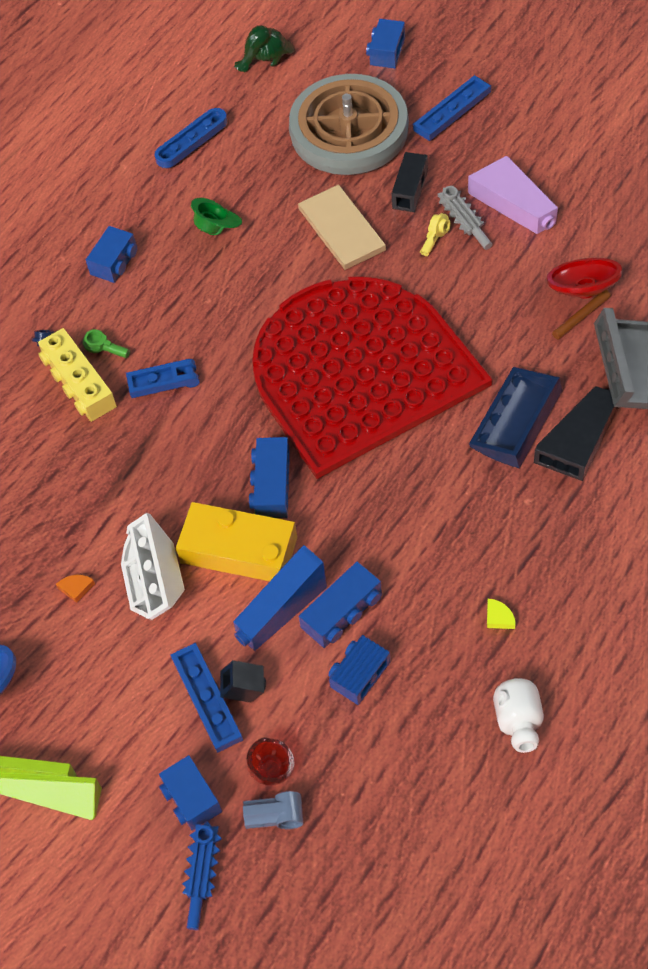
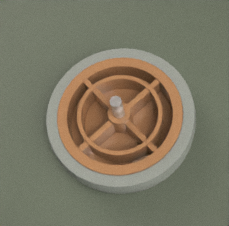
(348, 124)

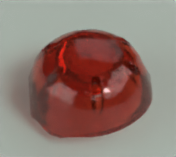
(269, 769)

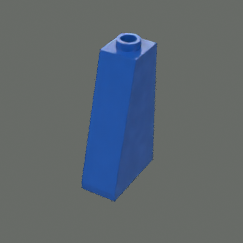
(281, 599)

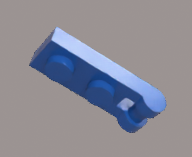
(162, 378)

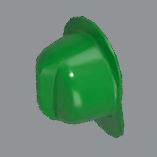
(212, 217)

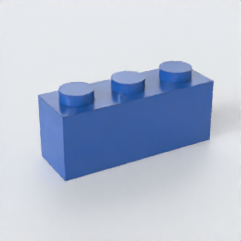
(270, 477)
(341, 605)

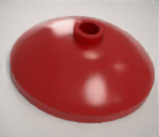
(584, 277)

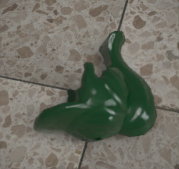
(264, 45)

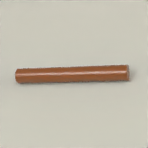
(581, 314)

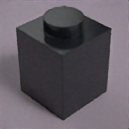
(242, 681)

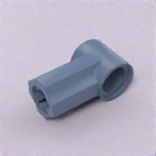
(281, 811)

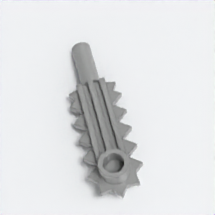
(463, 215)

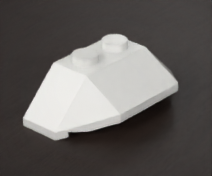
(150, 568)

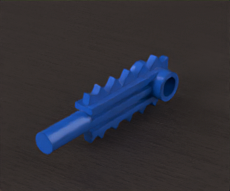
(200, 872)

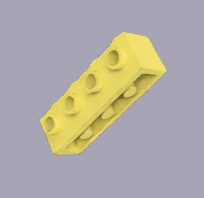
(76, 374)

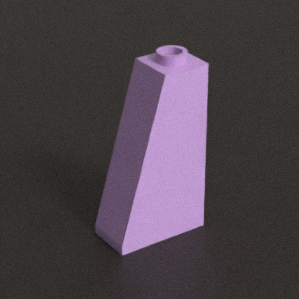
(513, 194)

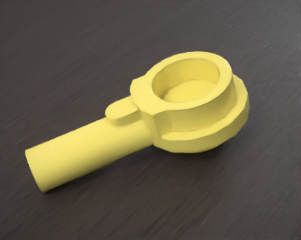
(438, 227)

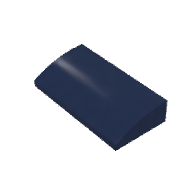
(516, 416)

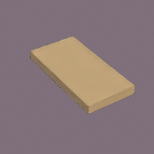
(342, 227)

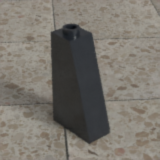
(576, 438)

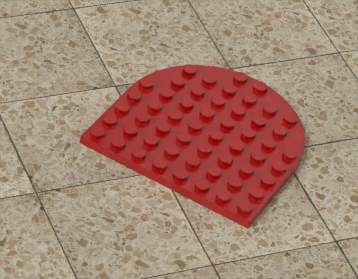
(358, 367)

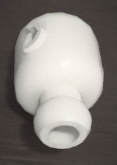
(519, 712)

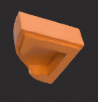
(75, 586)

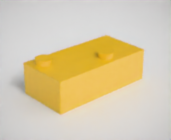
(235, 541)

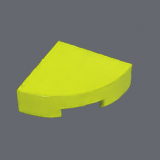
(499, 615)

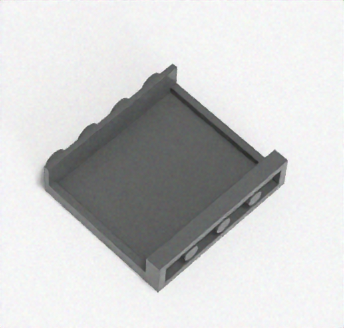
(624, 358)

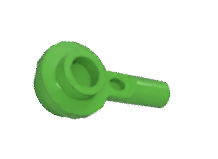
(96, 341)

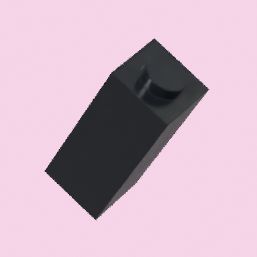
(409, 182)

